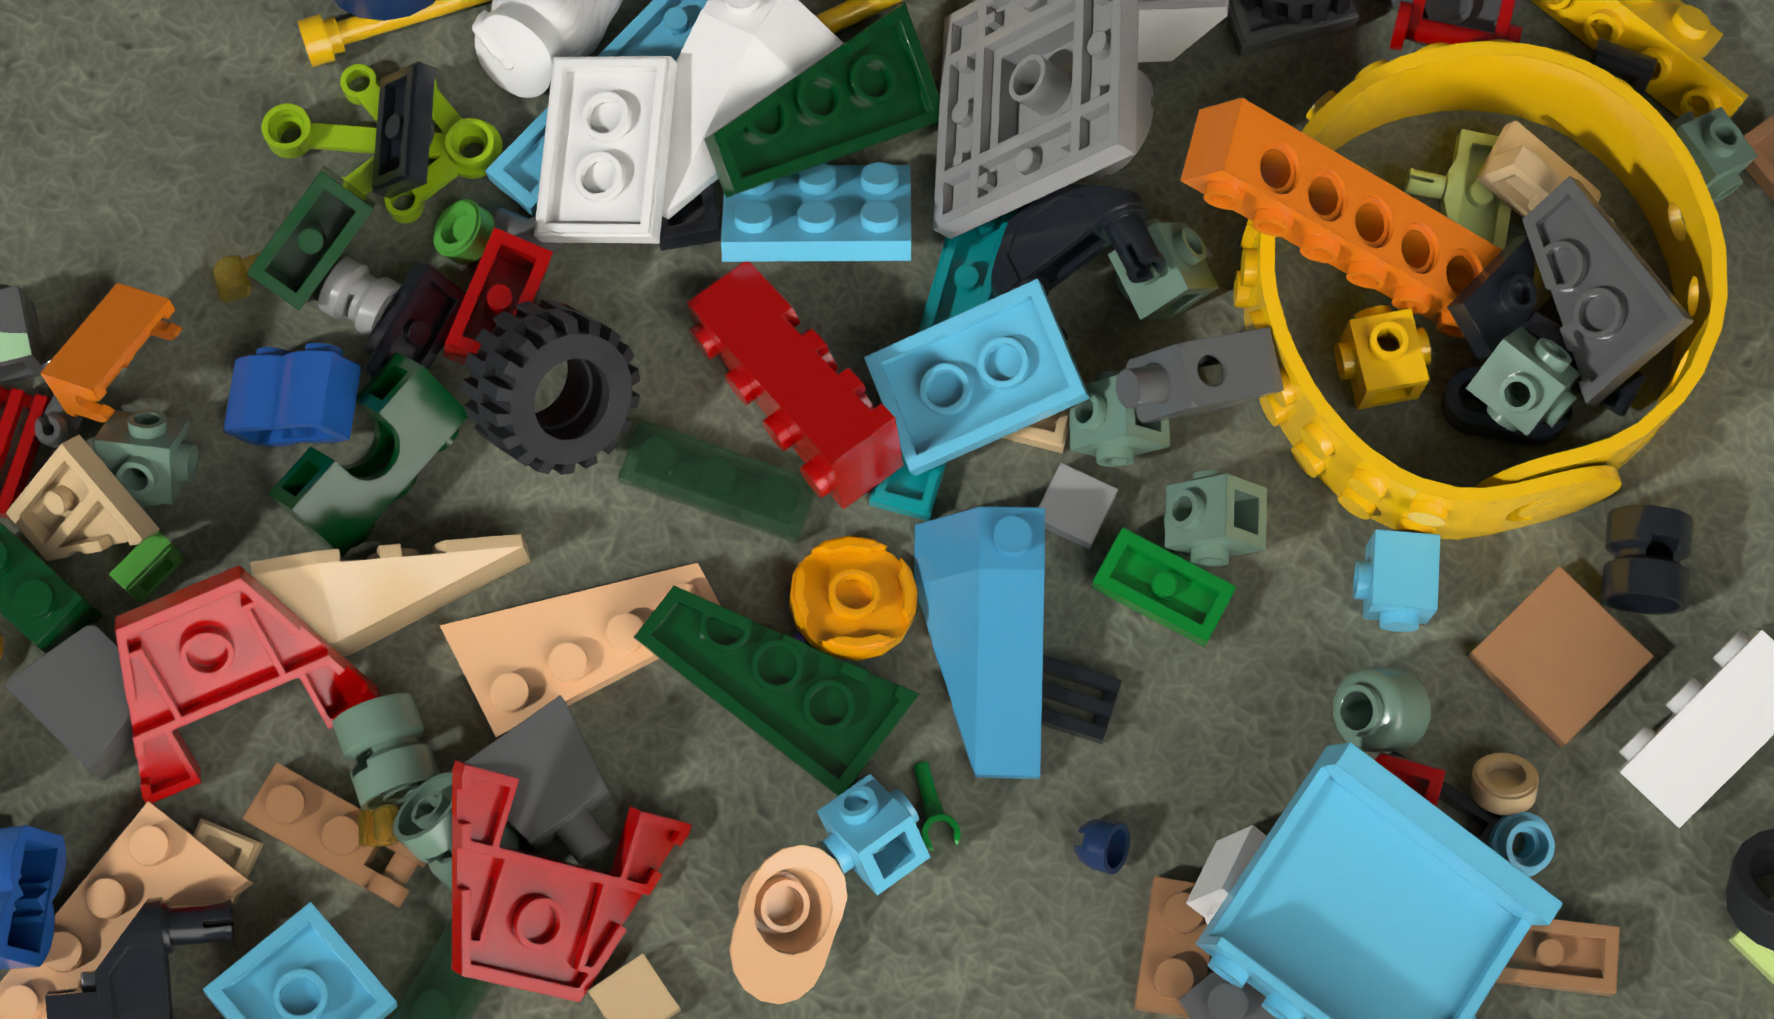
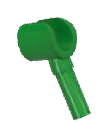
(932, 806)

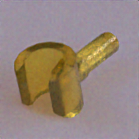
(232, 277)
(376, 826)

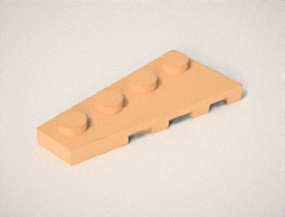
(561, 644)
(145, 862)

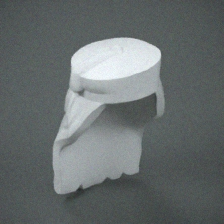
(524, 36)

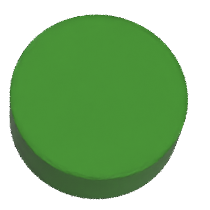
(463, 231)

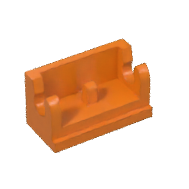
(106, 346)

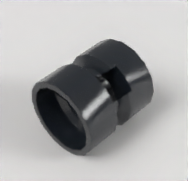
(1647, 557)

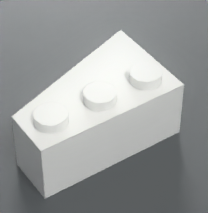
(1709, 732)

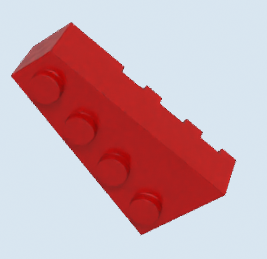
(796, 385)

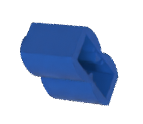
(292, 396)
(29, 880)

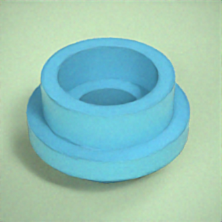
(1538, 841)

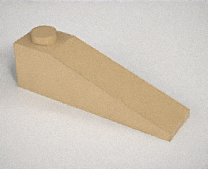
(374, 597)

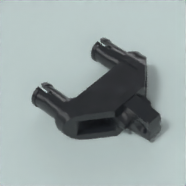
(1068, 230)
(136, 971)

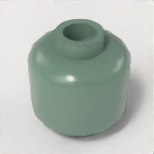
(1382, 709)

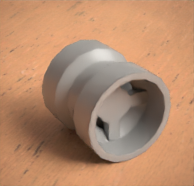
(357, 295)

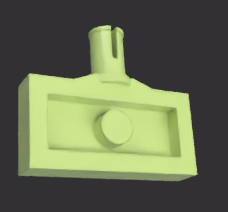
(1460, 192)

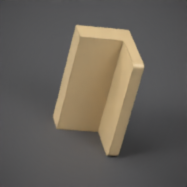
(1525, 170)

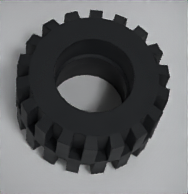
(587, 410)

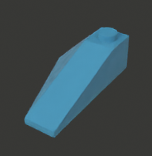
(985, 618)

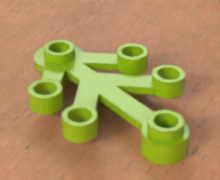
(445, 146)

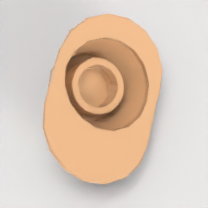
(787, 923)

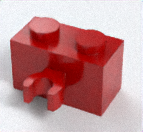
(506, 275)

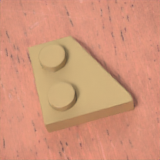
(78, 506)

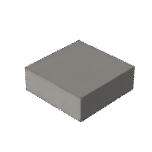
(1076, 505)

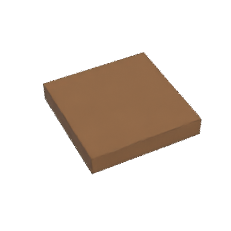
(1560, 657)

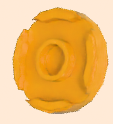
(853, 598)

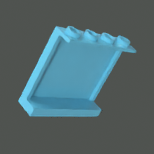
(1371, 904)

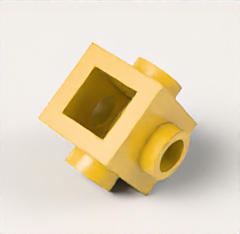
(1383, 356)

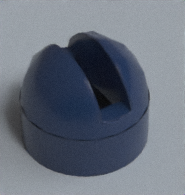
(1104, 845)

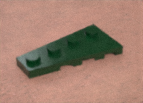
(840, 105)
(793, 696)

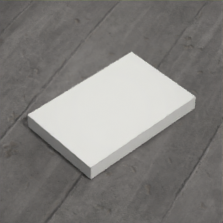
(606, 149)

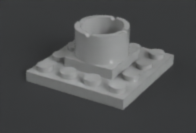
(1034, 103)

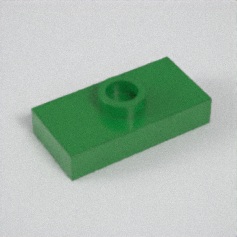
(1163, 587)

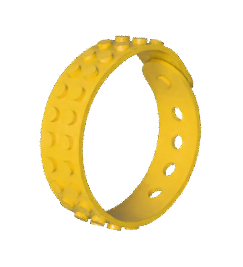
(1645, 156)

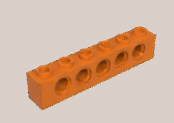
(1333, 210)

